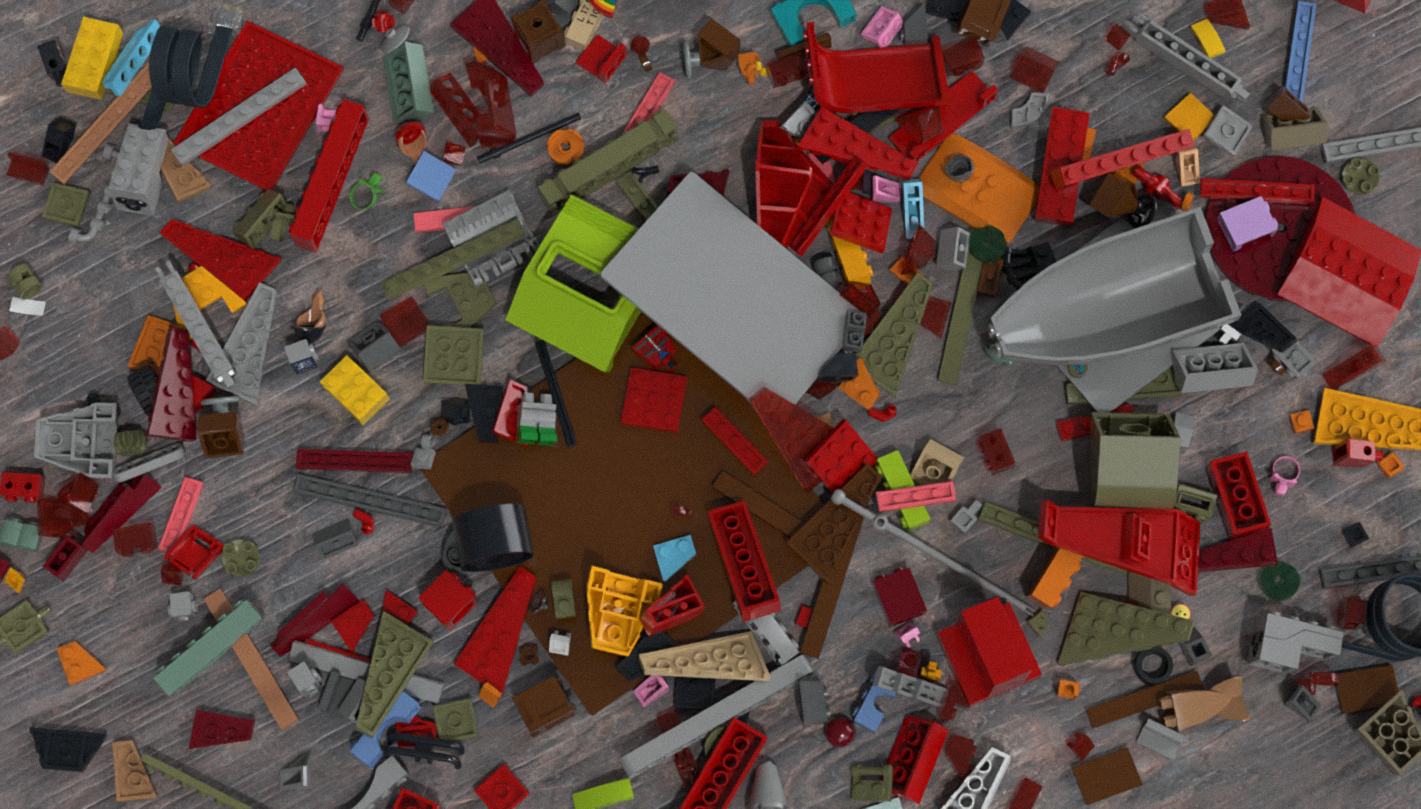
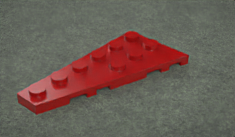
(225, 259)

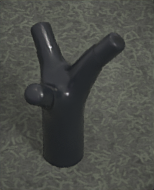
(645, 172)

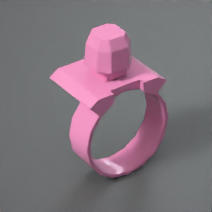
(1283, 484)

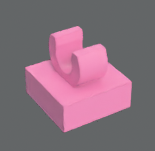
(907, 632)

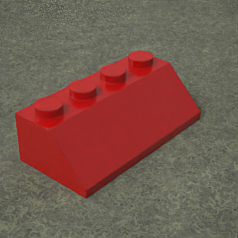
(915, 757)

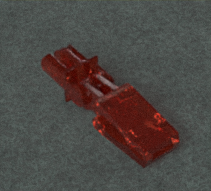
(666, 723)

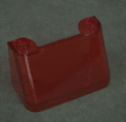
(498, 125)

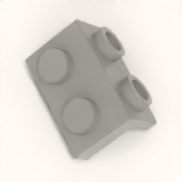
(1296, 359)

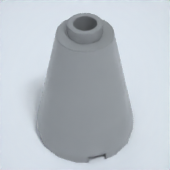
(767, 788)

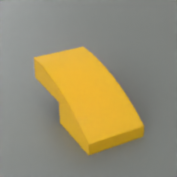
(1208, 38)

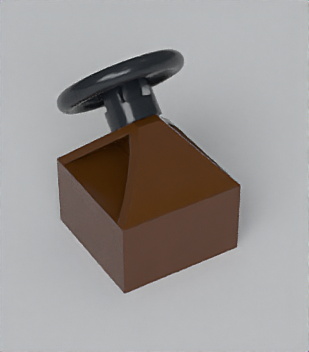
(1119, 197)

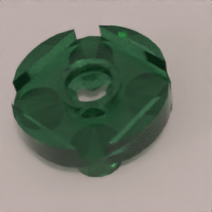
(983, 253)
(1273, 590)

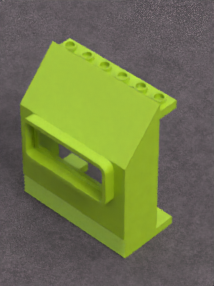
(563, 314)

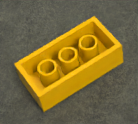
(92, 57)

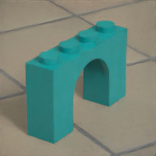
(786, 15)

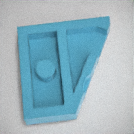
(673, 555)

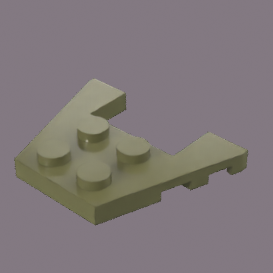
(470, 300)

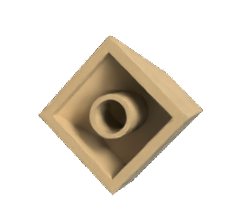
(936, 464)

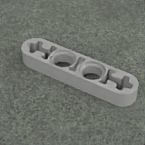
(148, 462)

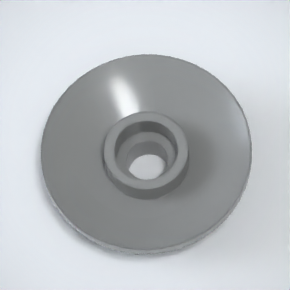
(394, 38)

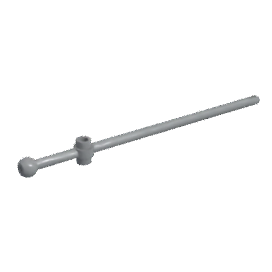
(839, 498)

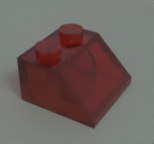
(74, 499)

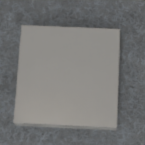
(1227, 130)

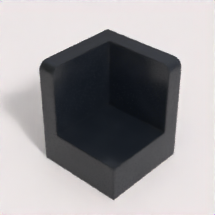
(455, 411)

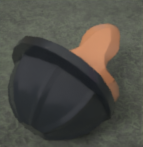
(311, 323)

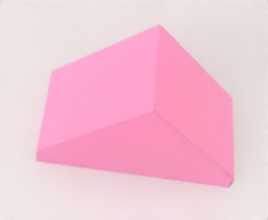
(885, 190)
(651, 690)

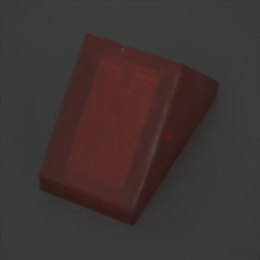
(862, 297)

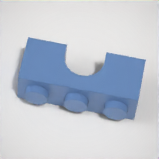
(867, 715)

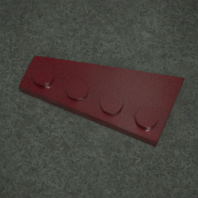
(1244, 552)

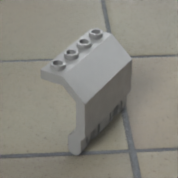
(486, 218)

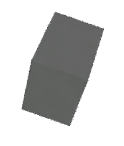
(1302, 703)

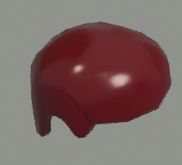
(840, 732)

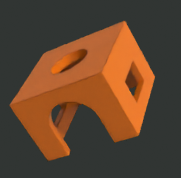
(1068, 689)

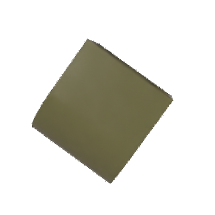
(1133, 460)

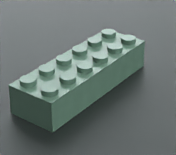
(209, 648)

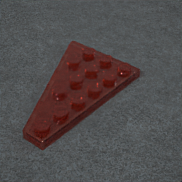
(793, 432)

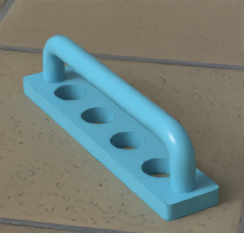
(131, 51)

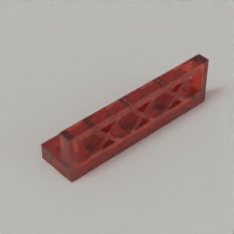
(453, 110)

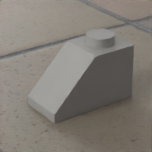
(1184, 425)

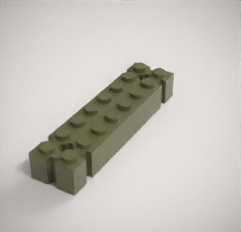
(609, 162)

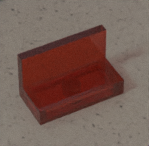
(27, 169)

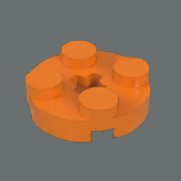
(565, 137)

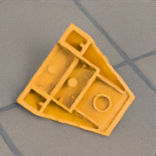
(616, 609)

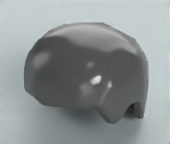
(959, 168)

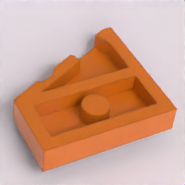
(862, 388)

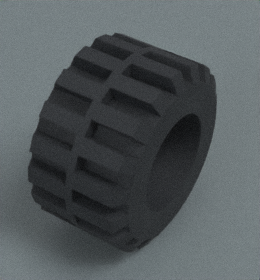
(143, 385)

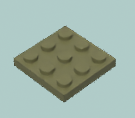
(453, 355)

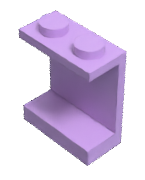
(1247, 222)

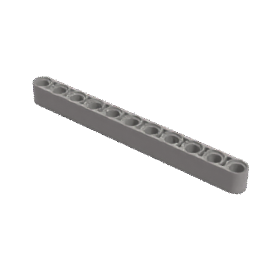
(715, 716)

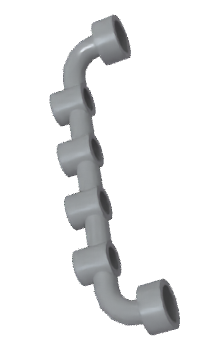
(103, 206)

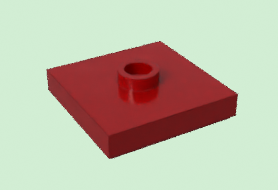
(501, 790)

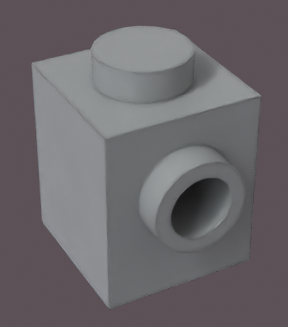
(182, 606)

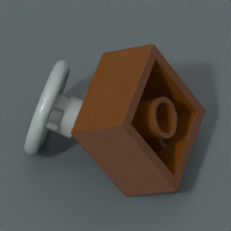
(715, 51)
(221, 431)

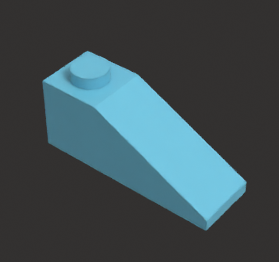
(912, 205)

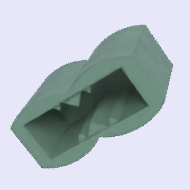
(20, 535)

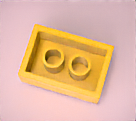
(354, 390)

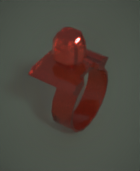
(1319, 678)

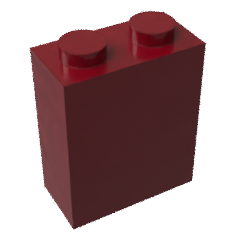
(899, 596)

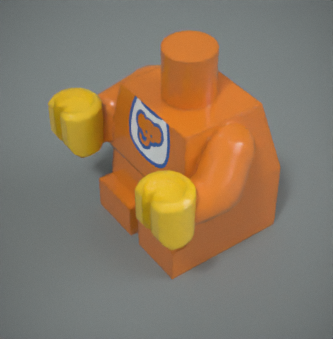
(751, 66)

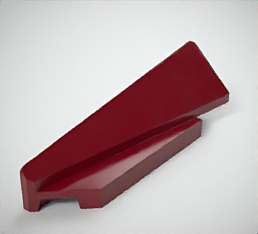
(118, 509)

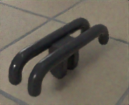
(424, 748)

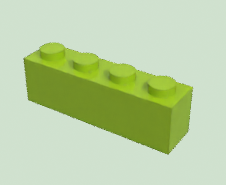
(896, 476)

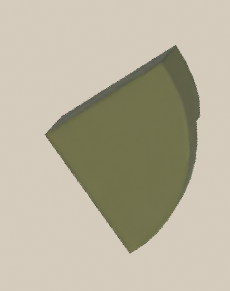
(1038, 623)

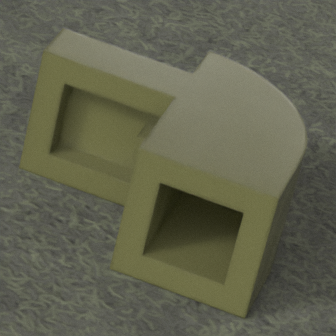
(563, 598)

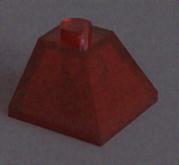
(919, 251)

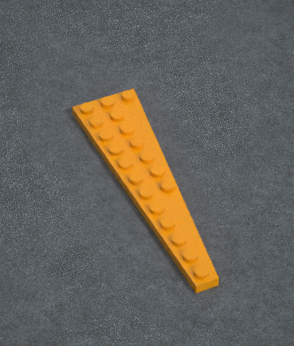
(1367, 419)

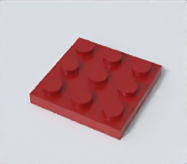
(862, 222)
(654, 400)
(840, 456)

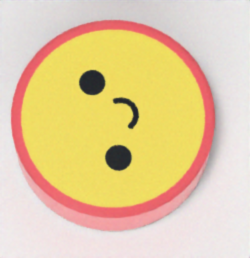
(1181, 611)

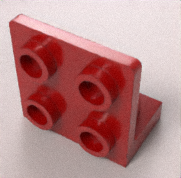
(602, 58)

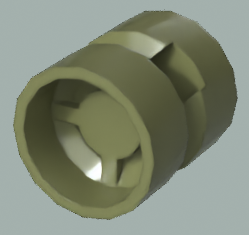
(23, 281)

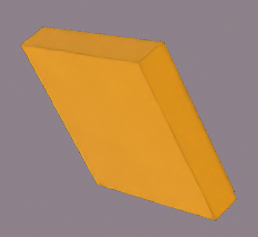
(1190, 115)

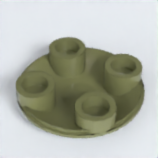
(1360, 176)
(240, 557)

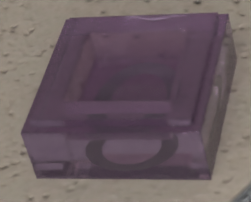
(867, 182)

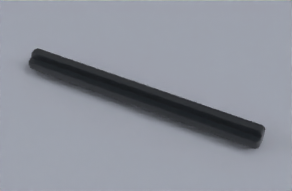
(556, 393)

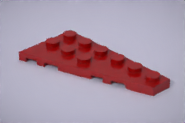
(842, 140)
(495, 642)

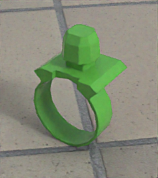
(372, 182)

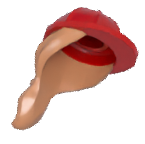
(411, 139)

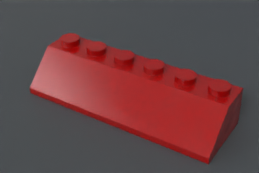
(726, 768)

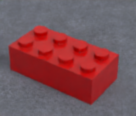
(1238, 495)

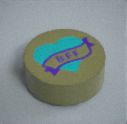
(1077, 371)

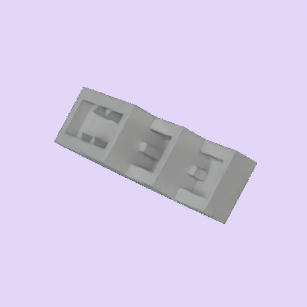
(911, 687)

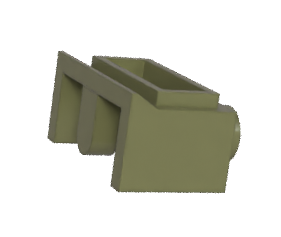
(1198, 513)

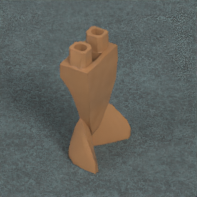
(1196, 706)

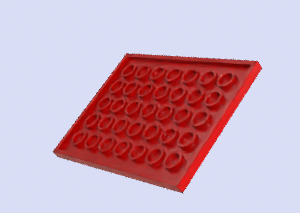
(267, 143)

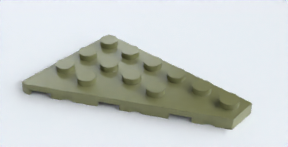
(1113, 627)

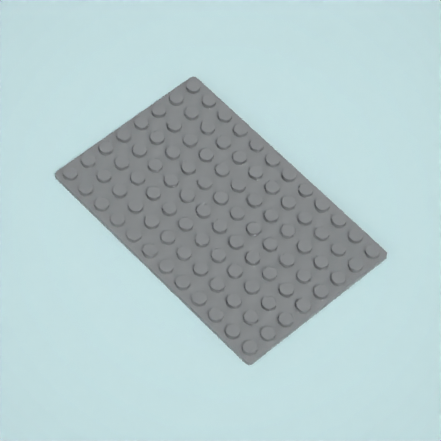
(730, 293)

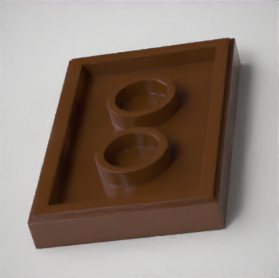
(1366, 688)
(1107, 776)

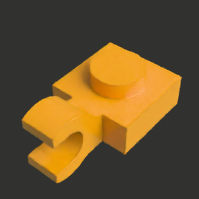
(931, 672)

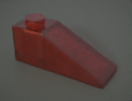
(1354, 367)

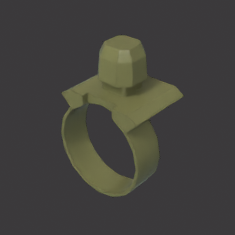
(281, 221)

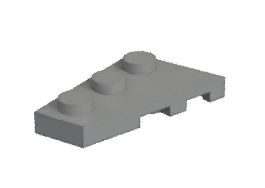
(799, 121)

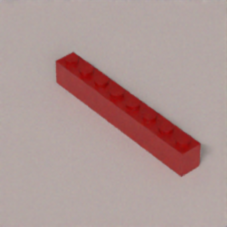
(1122, 158)

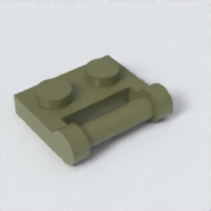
(869, 789)

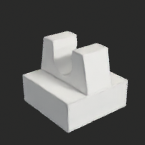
(1229, 333)
(560, 644)

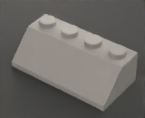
(1213, 368)

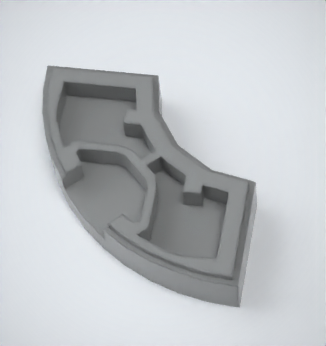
(1030, 111)

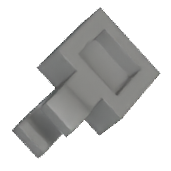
(424, 456)
(965, 518)

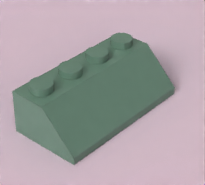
(408, 83)

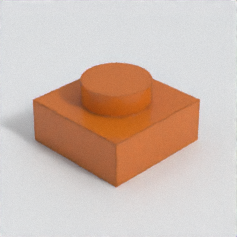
(1301, 422)

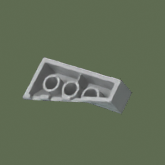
(772, 637)

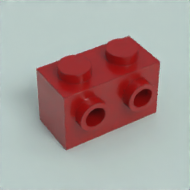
(22, 487)

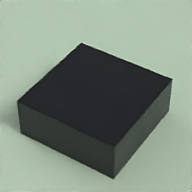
(1355, 534)

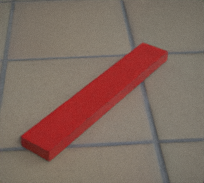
(1250, 190)
(828, 205)

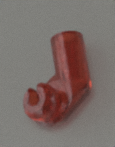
(1117, 61)

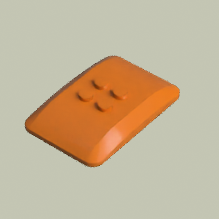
(990, 197)

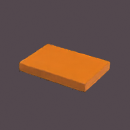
(150, 344)

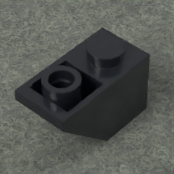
(58, 139)

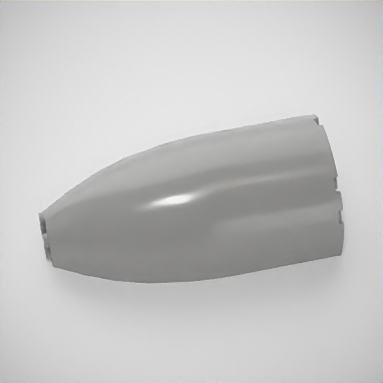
(1118, 297)

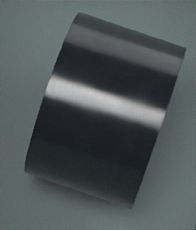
(493, 537)

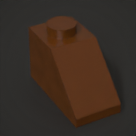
(1286, 106)

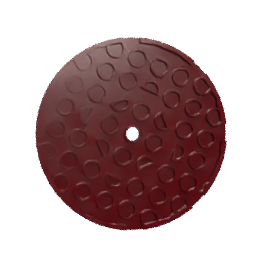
(1265, 261)

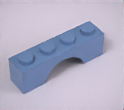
(368, 750)

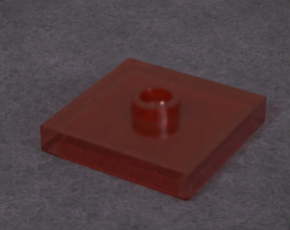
(405, 321)

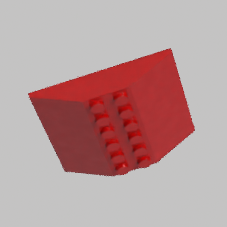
(1350, 273)

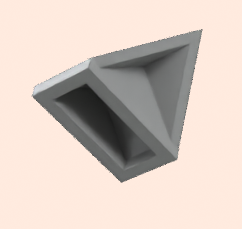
(297, 775)

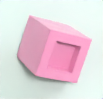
(324, 118)

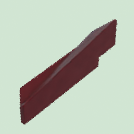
(314, 618)

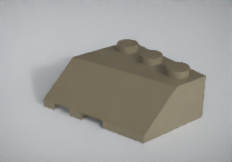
(1392, 734)

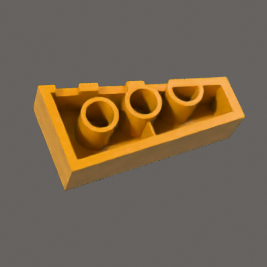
(851, 259)

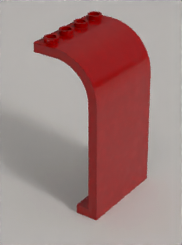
(876, 76)

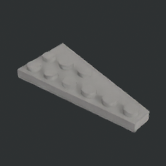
(248, 346)

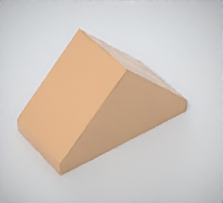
(1188, 167)

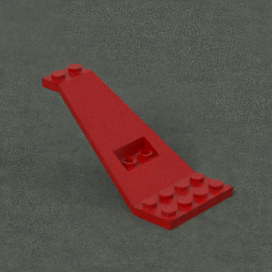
(1139, 540)

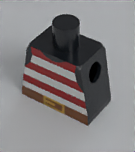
(53, 60)

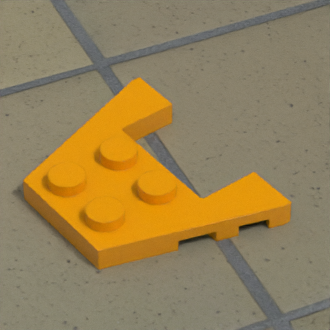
(207, 290)

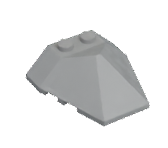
(80, 440)

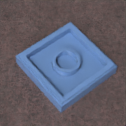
(430, 176)

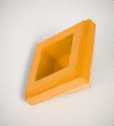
(15, 579)

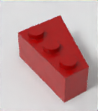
(674, 608)

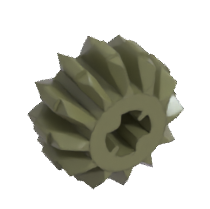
(130, 443)

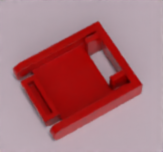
(191, 556)

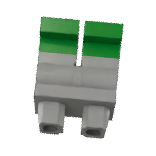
(536, 420)

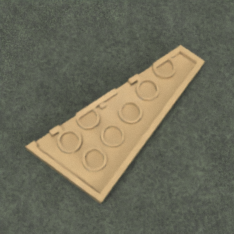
(719, 658)

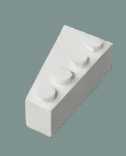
(982, 783)

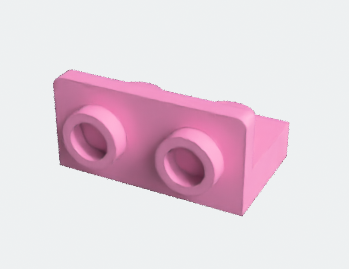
(883, 27)

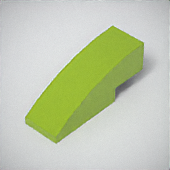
(604, 795)

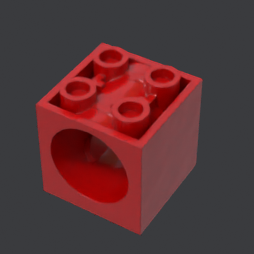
(448, 599)

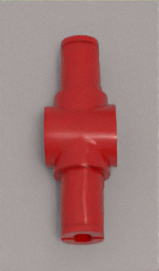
(1158, 186)

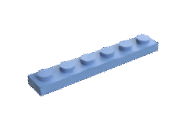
(1300, 48)

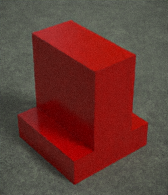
(988, 651)

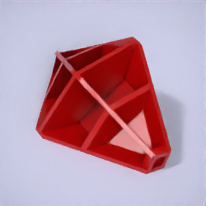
(785, 184)

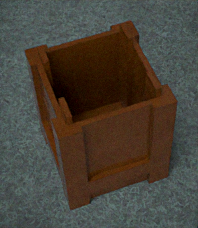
(981, 20)
(538, 40)
(544, 706)

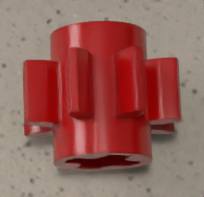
(383, 21)

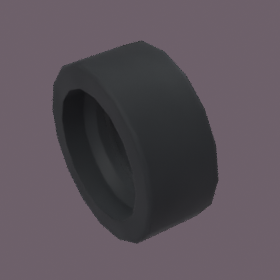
(1153, 680)

